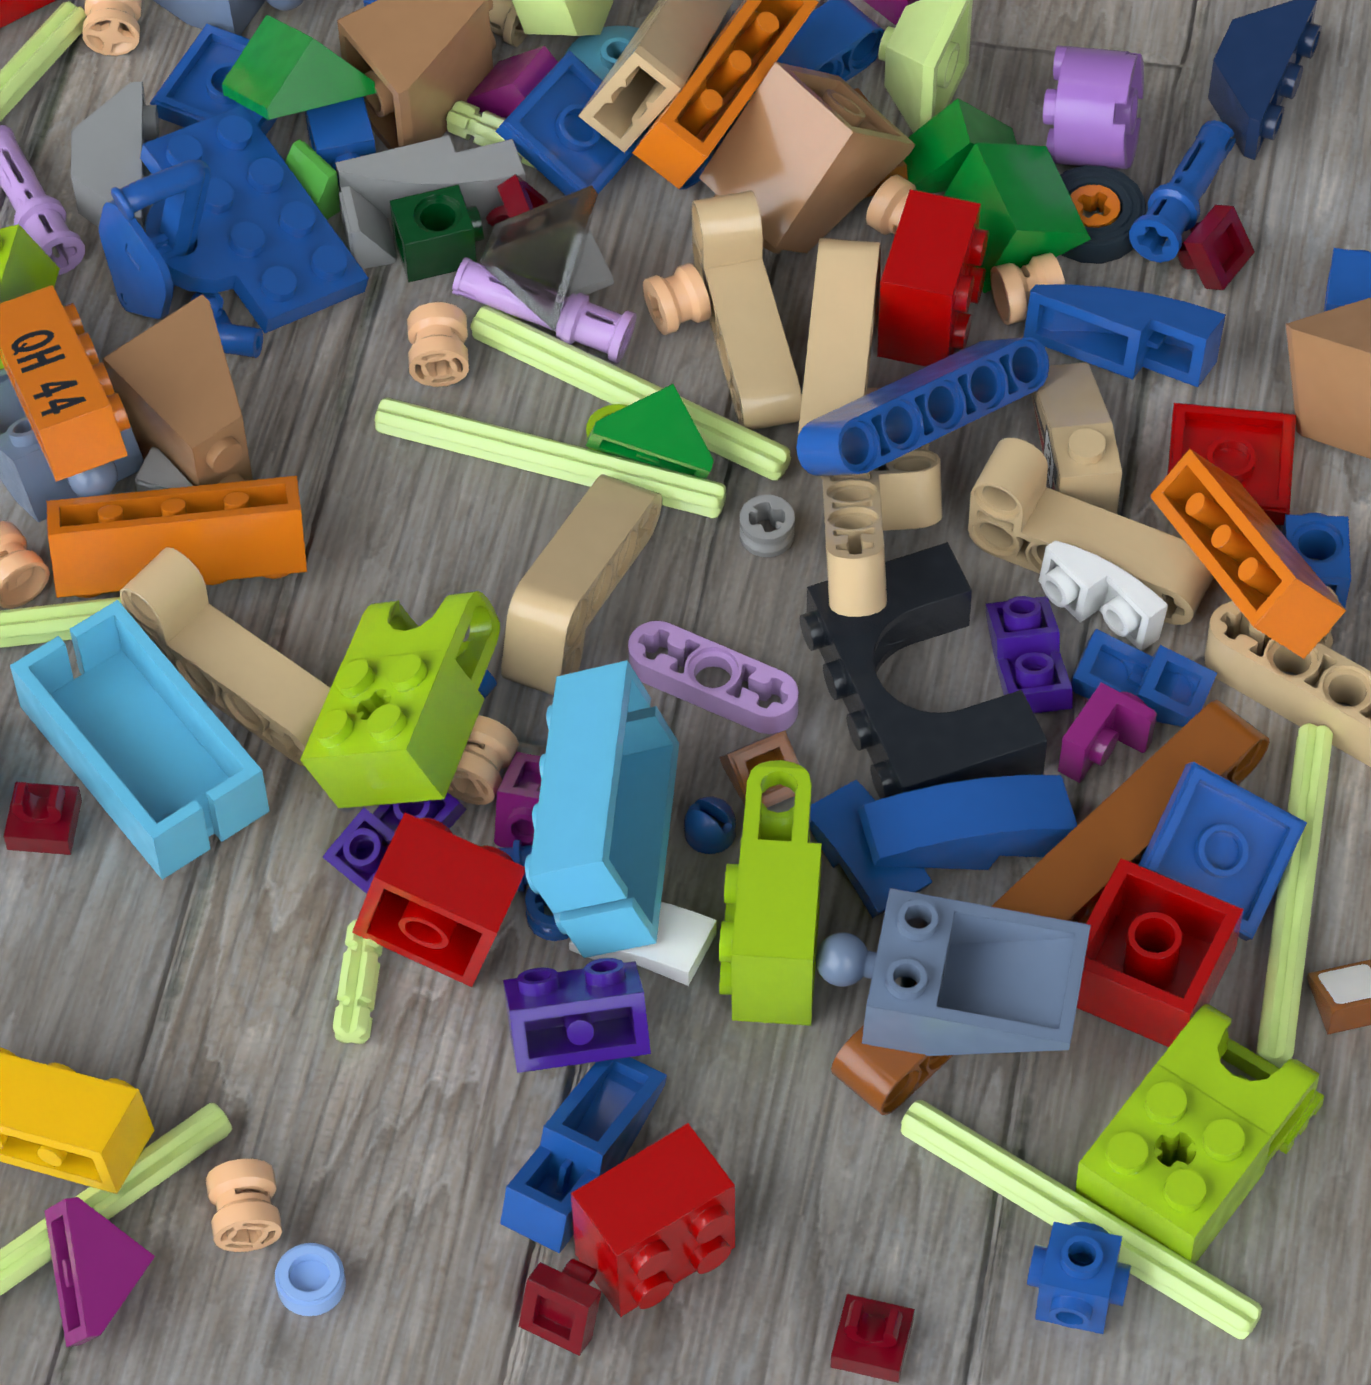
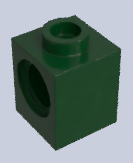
(435, 232)

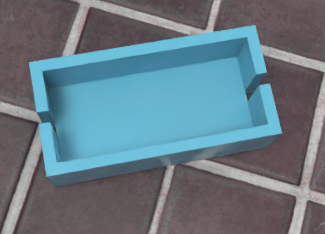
(141, 739)
(603, 810)

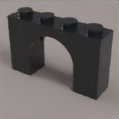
(906, 744)

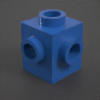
(1078, 1276)

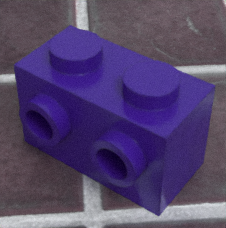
(576, 1015)

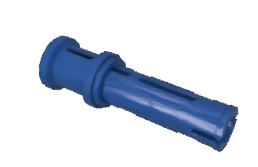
(1176, 204)

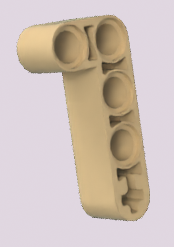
(744, 311)
(840, 326)
(857, 512)
(1019, 516)
(574, 581)
(222, 657)
(1324, 678)

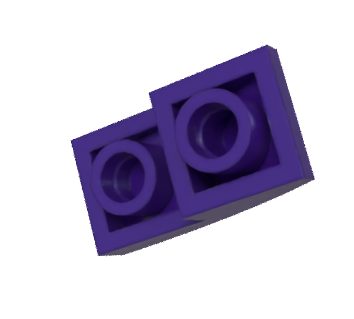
(1028, 652)
(367, 837)

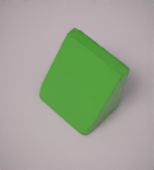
(315, 176)

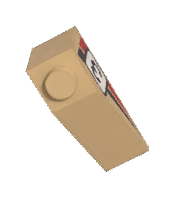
(1078, 436)

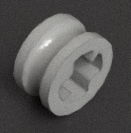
(780, 516)

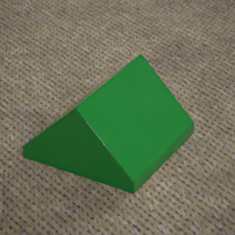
(291, 73)
(1020, 203)

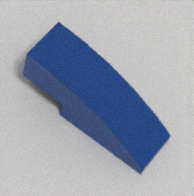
(1126, 330)
(968, 822)
(579, 1144)

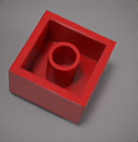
(931, 279)
(439, 898)
(1155, 952)
(655, 1220)

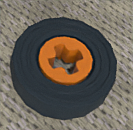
(1121, 204)

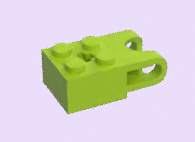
(403, 703)
(772, 905)
(1193, 1139)

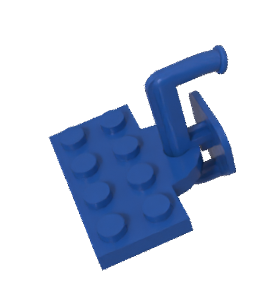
(222, 222)

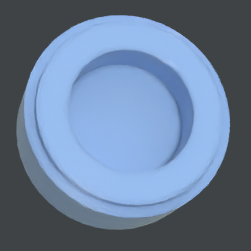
(310, 1279)

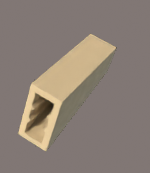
(653, 68)

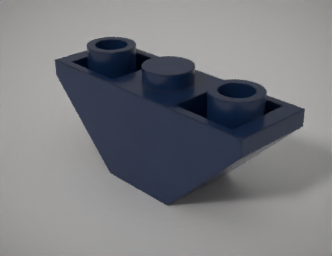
(1260, 68)

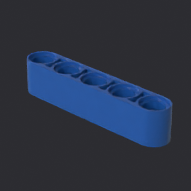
(832, 41)
(922, 406)

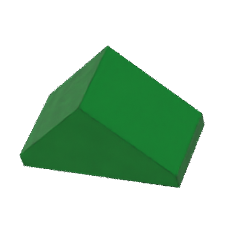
(946, 142)
(654, 433)

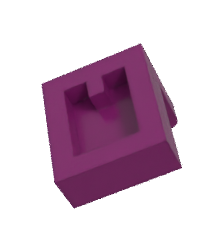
(1101, 723)
(516, 800)

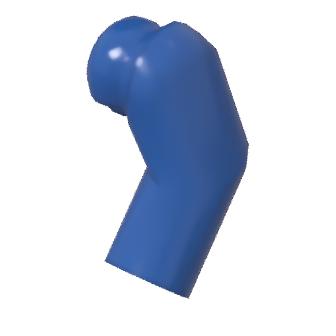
(234, 338)

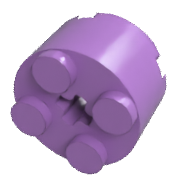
(1094, 107)

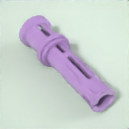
(52, 229)
(578, 322)

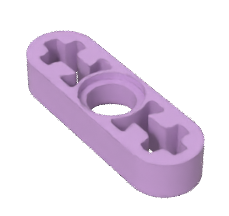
(723, 700)

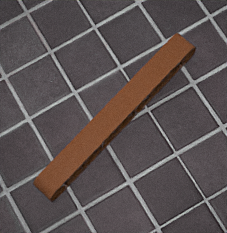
(1075, 874)

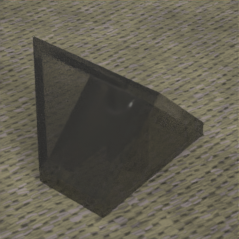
(542, 251)

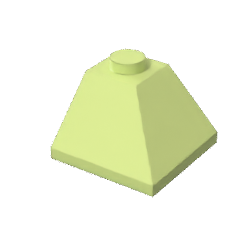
(926, 57)

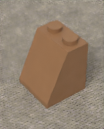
(420, 60)
(806, 154)
(1333, 376)
(183, 396)

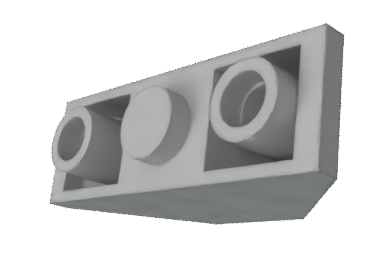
(109, 150)

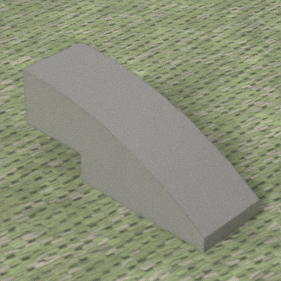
(432, 167)

